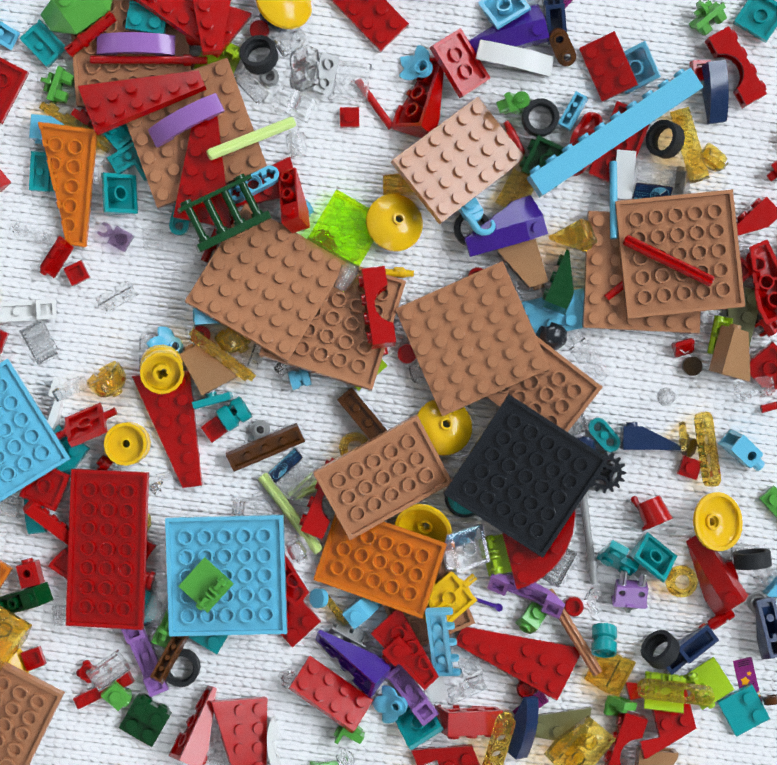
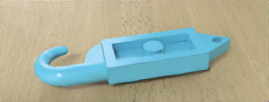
(473, 213)

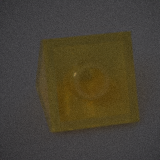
(613, 675)

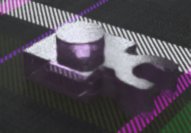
(118, 237)

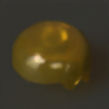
(714, 158)

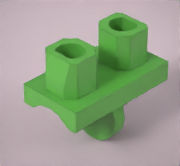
(706, 12)
(56, 82)
(513, 103)
(161, 635)

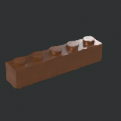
(168, 658)

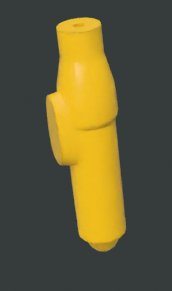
(399, 272)

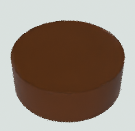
(770, 699)

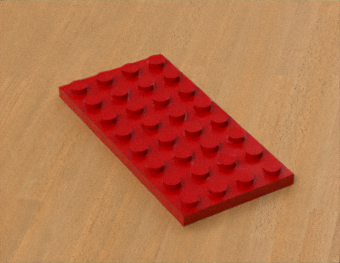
(107, 549)

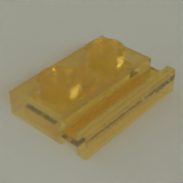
(514, 188)

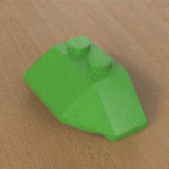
(74, 15)

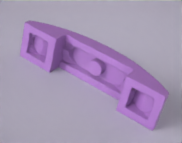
(136, 43)
(185, 118)
(551, 603)
(145, 657)
(412, 692)

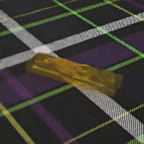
(52, 110)
(691, 150)
(227, 360)

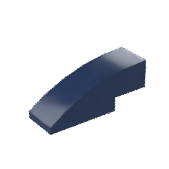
(554, 16)
(715, 91)
(692, 647)
(525, 728)

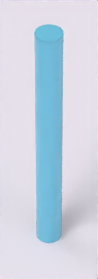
(613, 197)

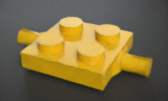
(453, 593)

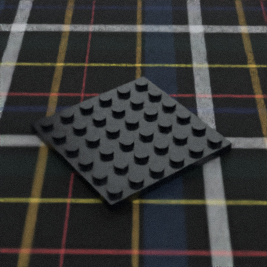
(525, 475)

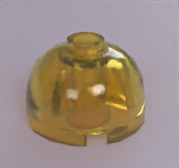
(232, 341)
(108, 380)

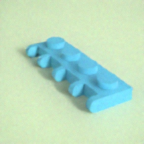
(440, 642)

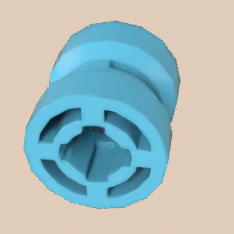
(299, 378)

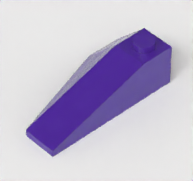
(522, 32)
(513, 225)
(364, 666)

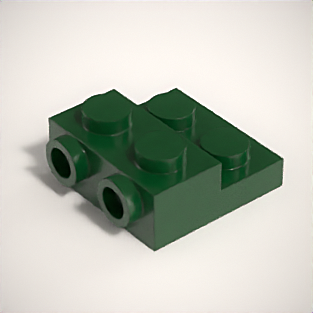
(540, 150)
(145, 719)

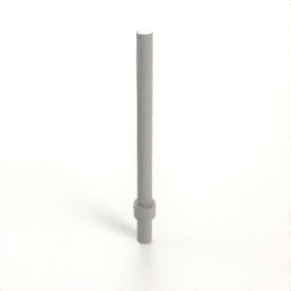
(591, 563)

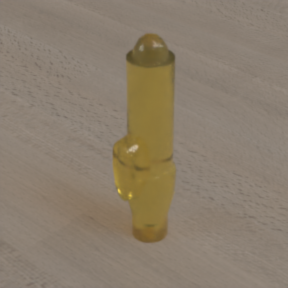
(683, 436)
(337, 611)

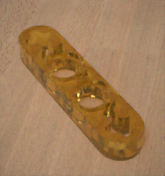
(705, 449)
(676, 688)
(502, 745)

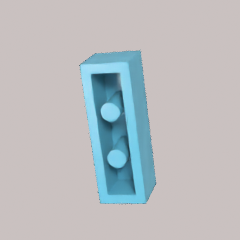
(573, 111)

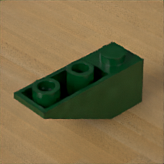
(561, 290)
(27, 598)

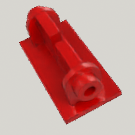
(56, 257)

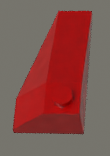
(717, 582)

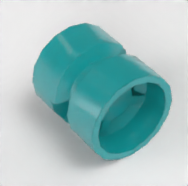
(232, 420)
(604, 640)

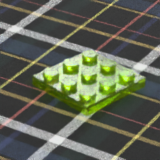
(343, 229)

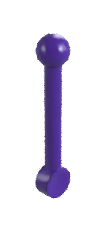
(498, 607)

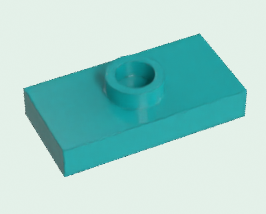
(212, 398)

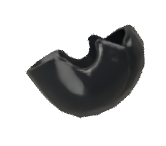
(553, 335)

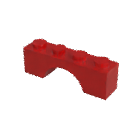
(725, 45)
(381, 331)
(316, 521)
(629, 727)

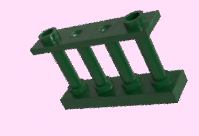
(222, 232)

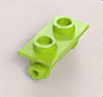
(717, 322)

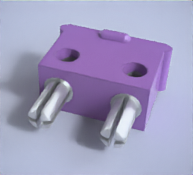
(630, 593)

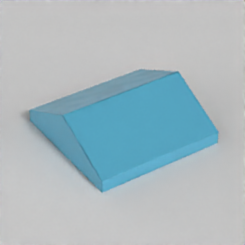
(503, 11)
(642, 65)

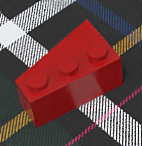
(468, 721)

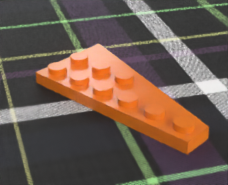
(71, 169)

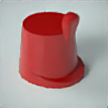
(652, 512)

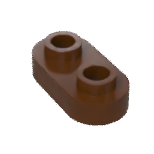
(563, 47)

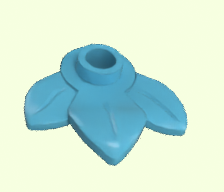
(415, 63)
(165, 337)
(387, 705)

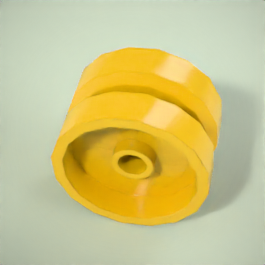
(151, 367)
(115, 443)

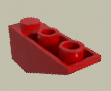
(292, 201)
(758, 217)

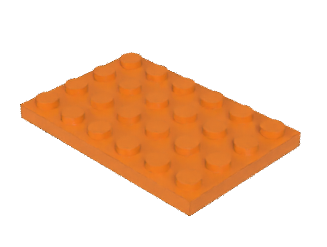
(383, 565)

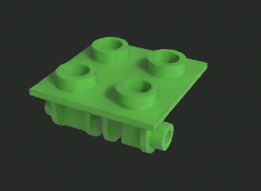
(206, 585)

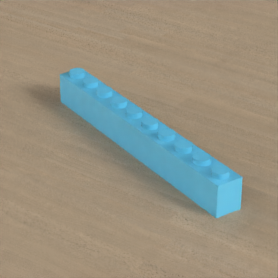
(615, 132)

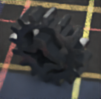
(609, 483)

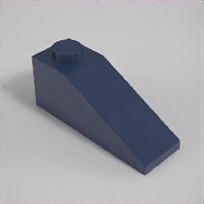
(640, 438)
(766, 627)

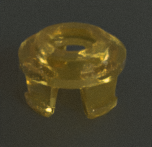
(353, 436)
(674, 573)

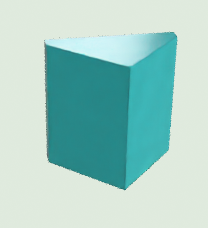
(119, 194)
(653, 556)

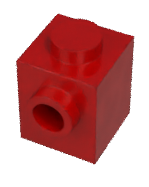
(30, 573)

